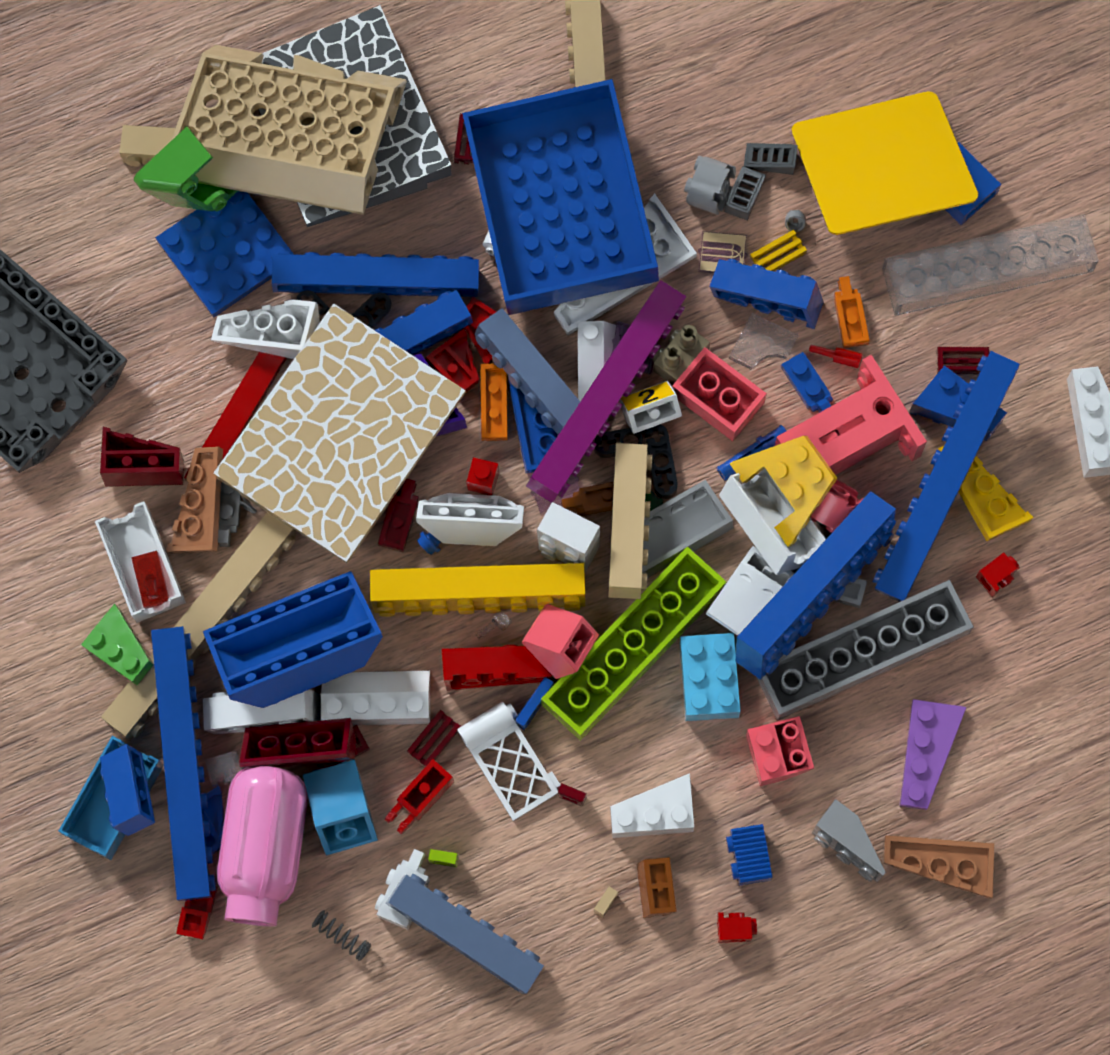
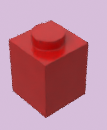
(482, 476)

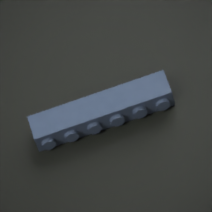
(527, 369)
(465, 934)

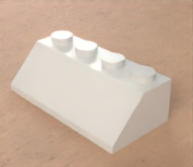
(378, 698)

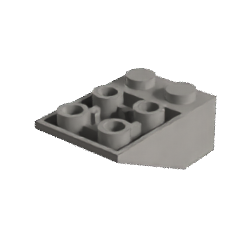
(846, 835)

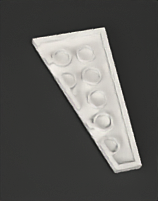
(671, 252)

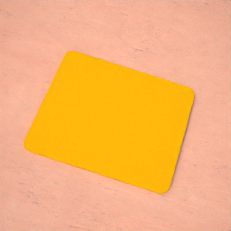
(883, 163)

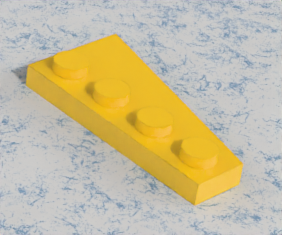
(989, 503)

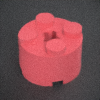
(836, 505)

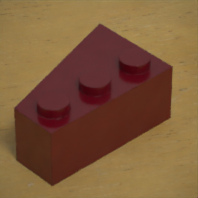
(138, 461)

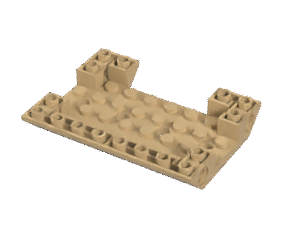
(275, 151)

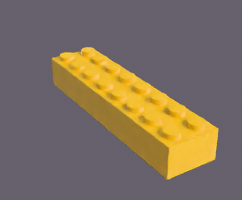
(477, 589)

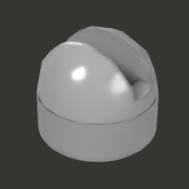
(795, 226)

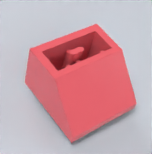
(560, 640)
(779, 750)

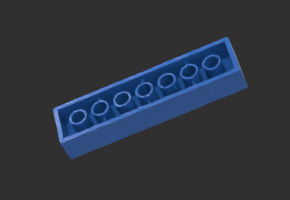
(815, 586)

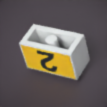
(650, 407)

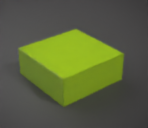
(443, 858)

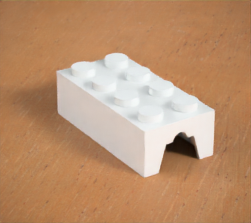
(758, 509)
(133, 537)

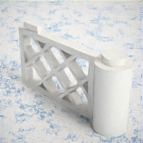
(488, 730)

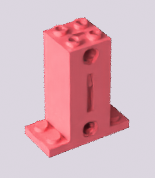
(861, 423)

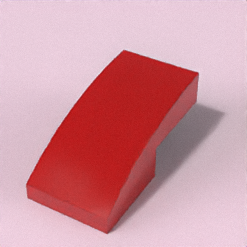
(196, 917)

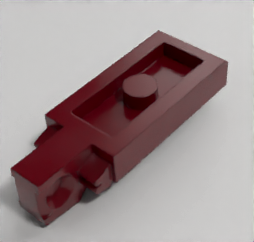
(399, 518)

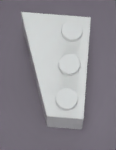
(656, 811)

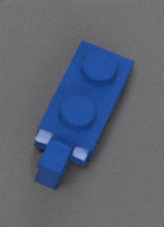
(807, 383)

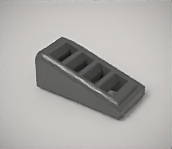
(769, 166)
(740, 210)

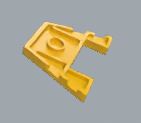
(799, 475)

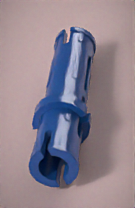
(761, 444)

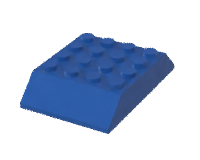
(295, 642)

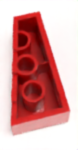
(491, 667)

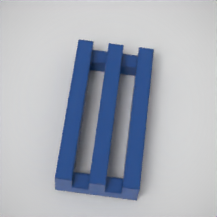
(533, 704)

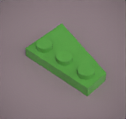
(118, 647)

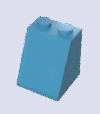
(340, 807)

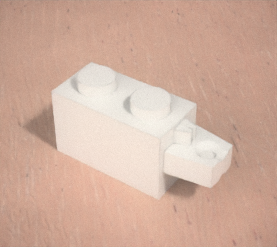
(413, 866)

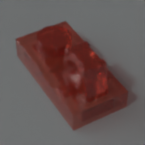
(150, 579)

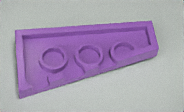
(928, 745)

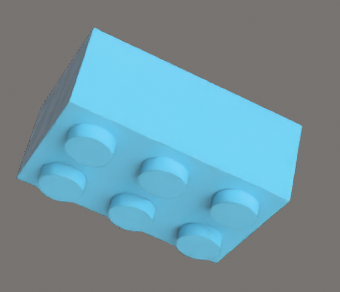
(709, 677)

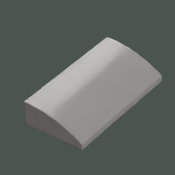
(684, 522)

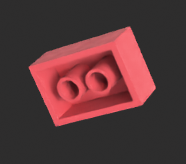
(719, 394)

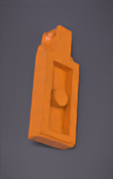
(850, 315)

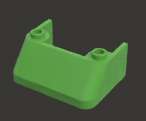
(173, 178)

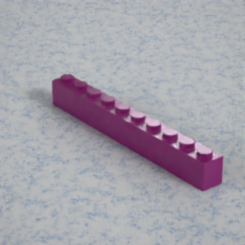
(605, 392)

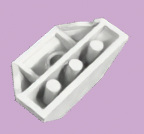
(470, 518)

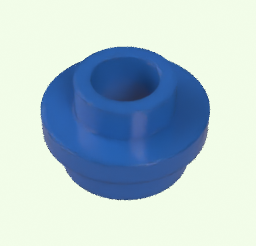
(429, 543)

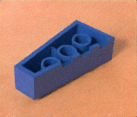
(768, 291)

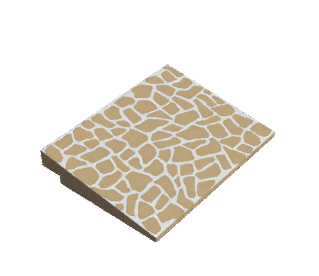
(339, 433)

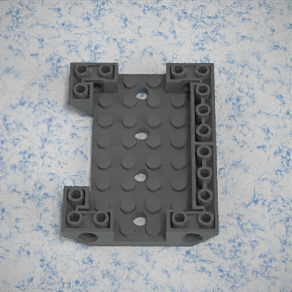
(63, 362)

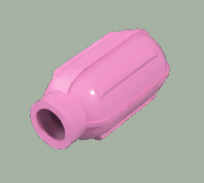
(261, 843)

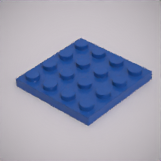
(224, 251)

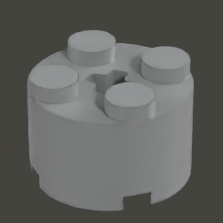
(710, 184)

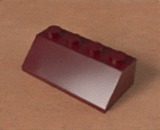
(298, 743)

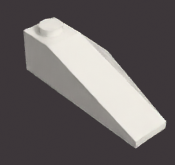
(269, 330)
(593, 351)

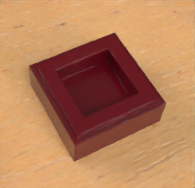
(572, 795)

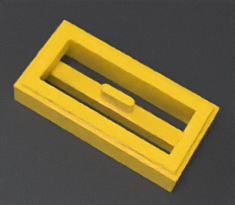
(796, 242)

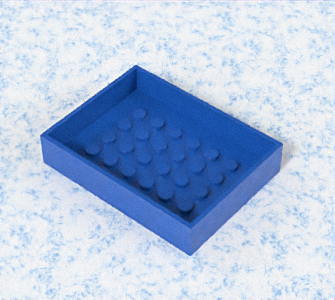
(561, 197)

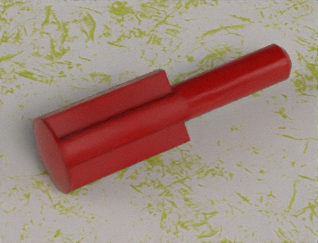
(839, 355)

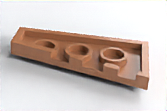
(199, 515)
(950, 862)

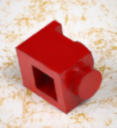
(997, 573)
(735, 928)

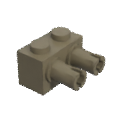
(679, 354)

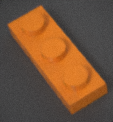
(493, 403)

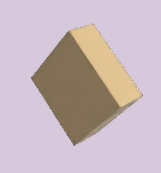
(606, 902)

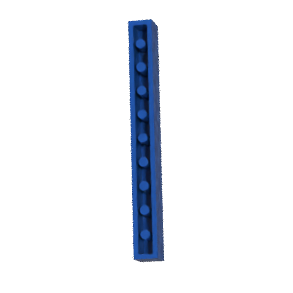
(947, 476)
(181, 764)

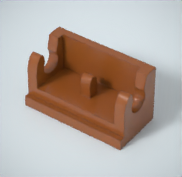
(656, 887)

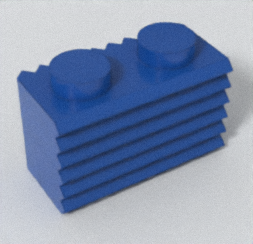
(750, 855)

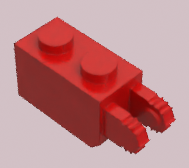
(421, 794)

